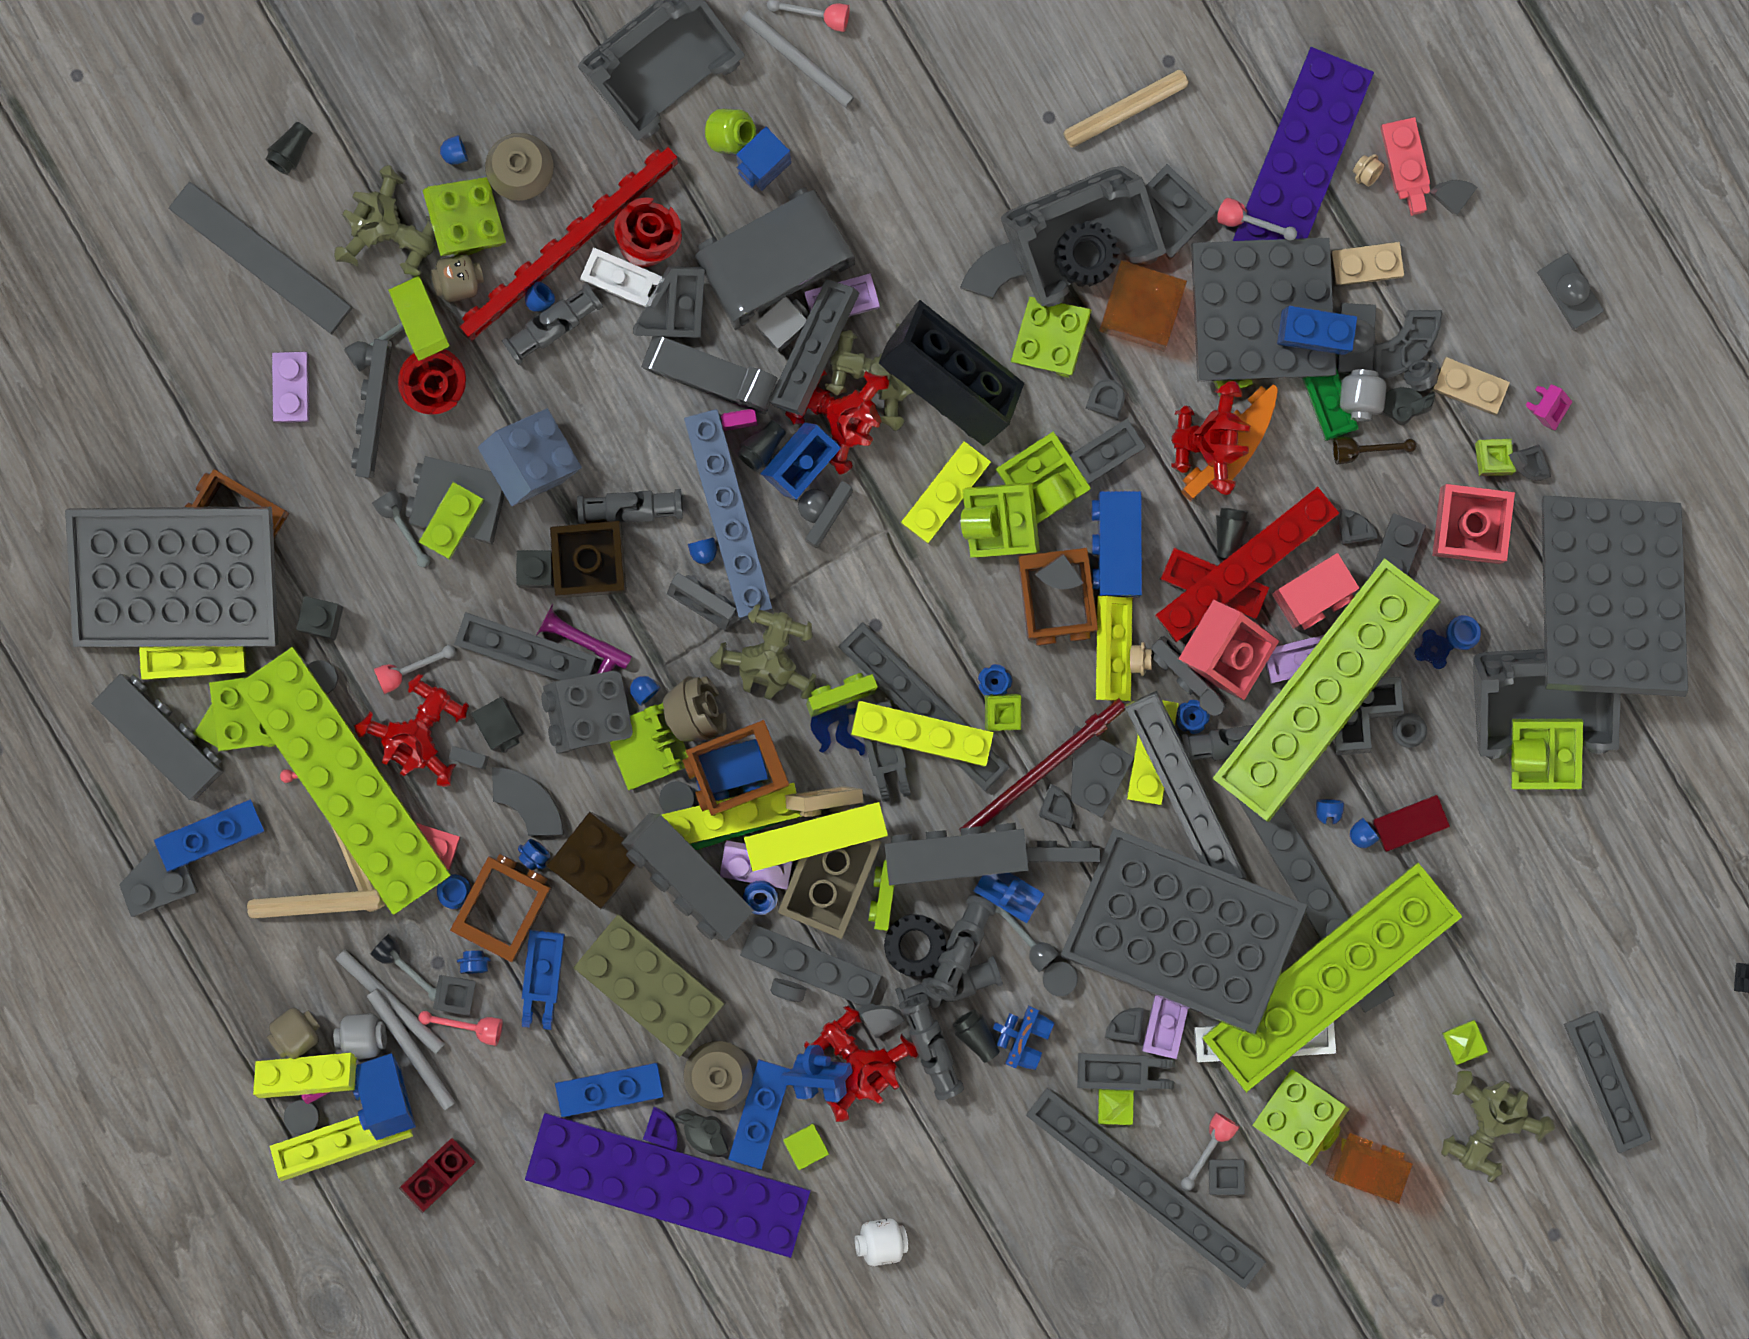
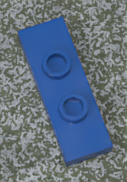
(209, 835)
(609, 1089)
(759, 1115)

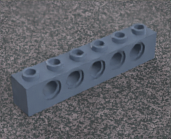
(728, 512)

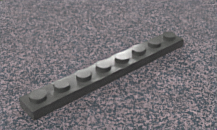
(1307, 883)
(1145, 1188)

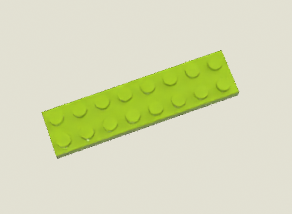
(1326, 690)
(343, 780)
(1337, 974)

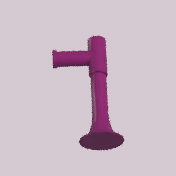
(610, 654)

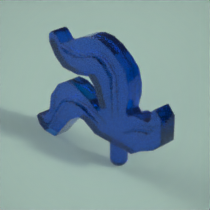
(821, 722)

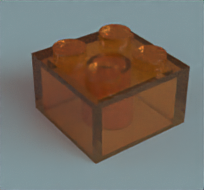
(1142, 306)
(1369, 1169)

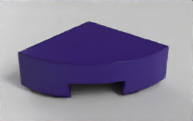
(661, 1130)

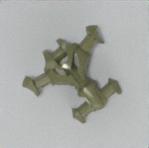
(378, 220)
(845, 362)
(768, 662)
(1497, 1114)

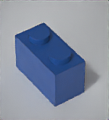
(762, 159)
(1317, 330)
(800, 460)
(734, 768)
(383, 1097)

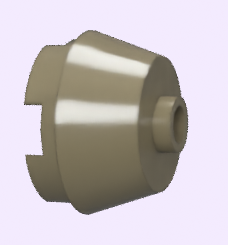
(519, 166)
(693, 711)
(718, 1075)

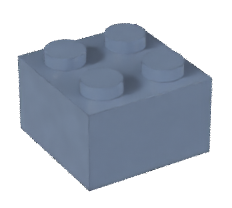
(529, 457)

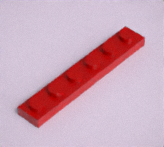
(1247, 563)

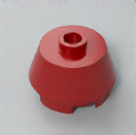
(647, 232)
(432, 383)

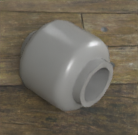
(1363, 395)
(361, 1036)

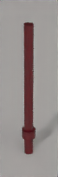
(1094, 726)

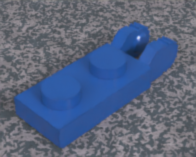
(542, 974)

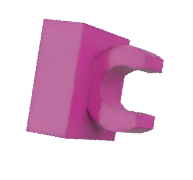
(1551, 407)

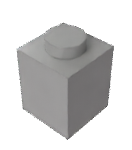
(782, 323)

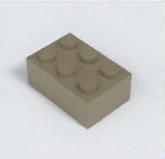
(829, 887)

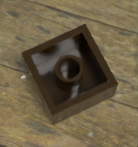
(588, 559)
(593, 861)

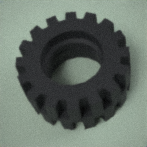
(896, 933)

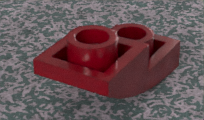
(437, 1175)

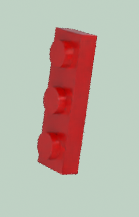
(1185, 570)

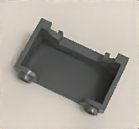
(659, 60)
(1108, 197)
(774, 256)
(1513, 687)

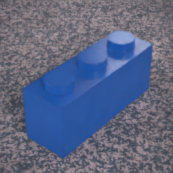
(1117, 544)

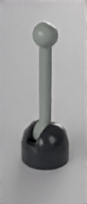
(388, 952)

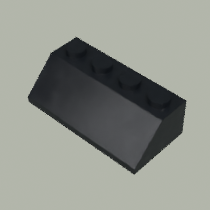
(952, 374)

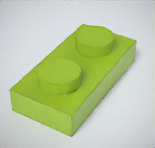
(451, 520)
(854, 688)
(881, 909)

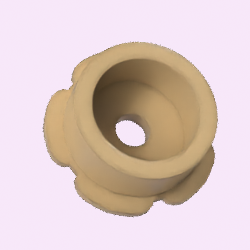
(1368, 169)
(1140, 659)

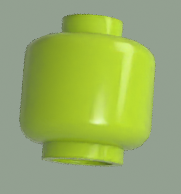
(729, 130)

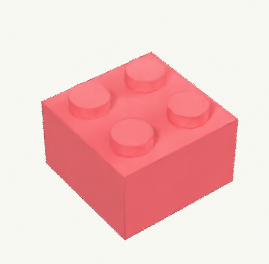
(1473, 524)
(1316, 590)
(1228, 649)

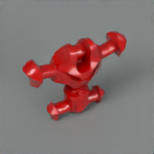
(848, 417)
(1214, 438)
(411, 741)
(871, 1069)

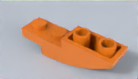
(1257, 416)

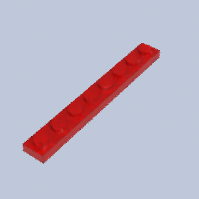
(578, 234)

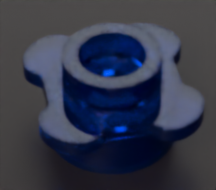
(1424, 652)

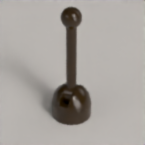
(1347, 449)

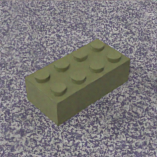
(649, 985)

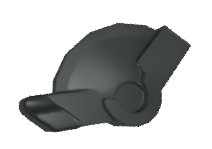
(1405, 403)
(702, 1132)

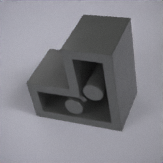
(1383, 701)

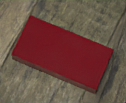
(1410, 823)

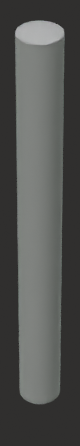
(797, 58)
(399, 1009)
(410, 1049)

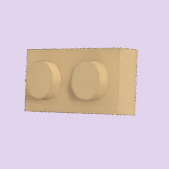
(1367, 264)
(1471, 386)
(836, 799)

